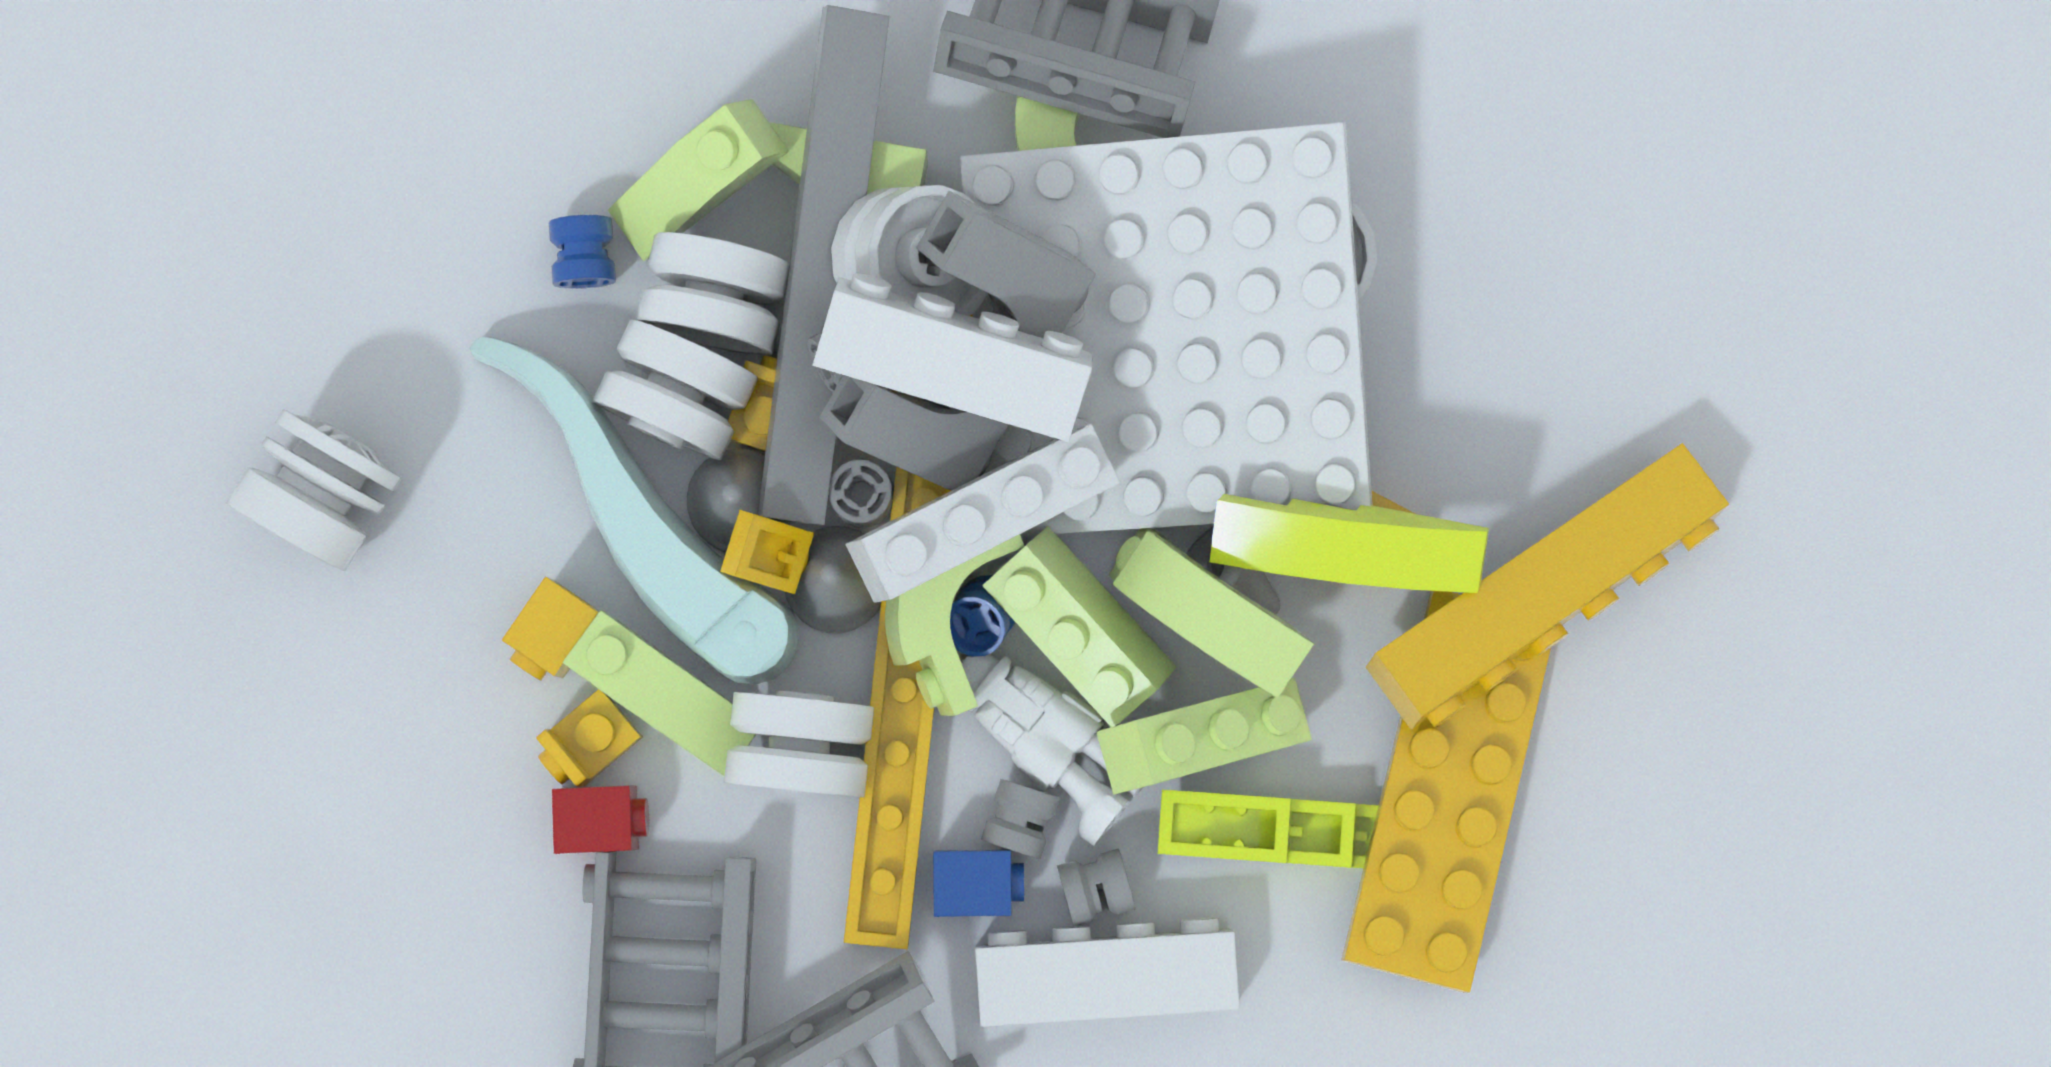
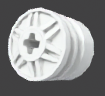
(314, 489)

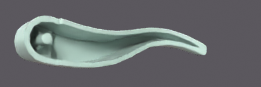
(678, 577)

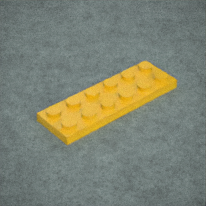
(1444, 831)

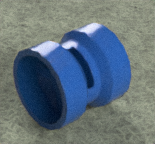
(582, 258)
(973, 626)

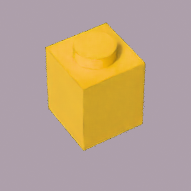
(548, 629)

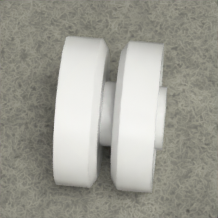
(881, 241)
(714, 292)
(677, 385)
(799, 743)

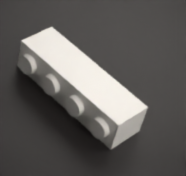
(954, 357)
(982, 514)
(1107, 976)

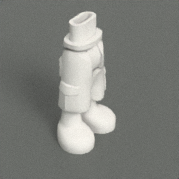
(1045, 735)

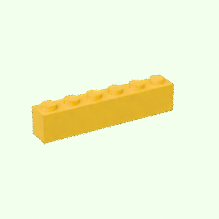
(1548, 586)

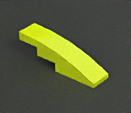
(1349, 545)
(1265, 828)

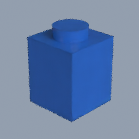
(976, 883)

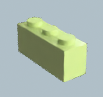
(1080, 627)
(1202, 737)

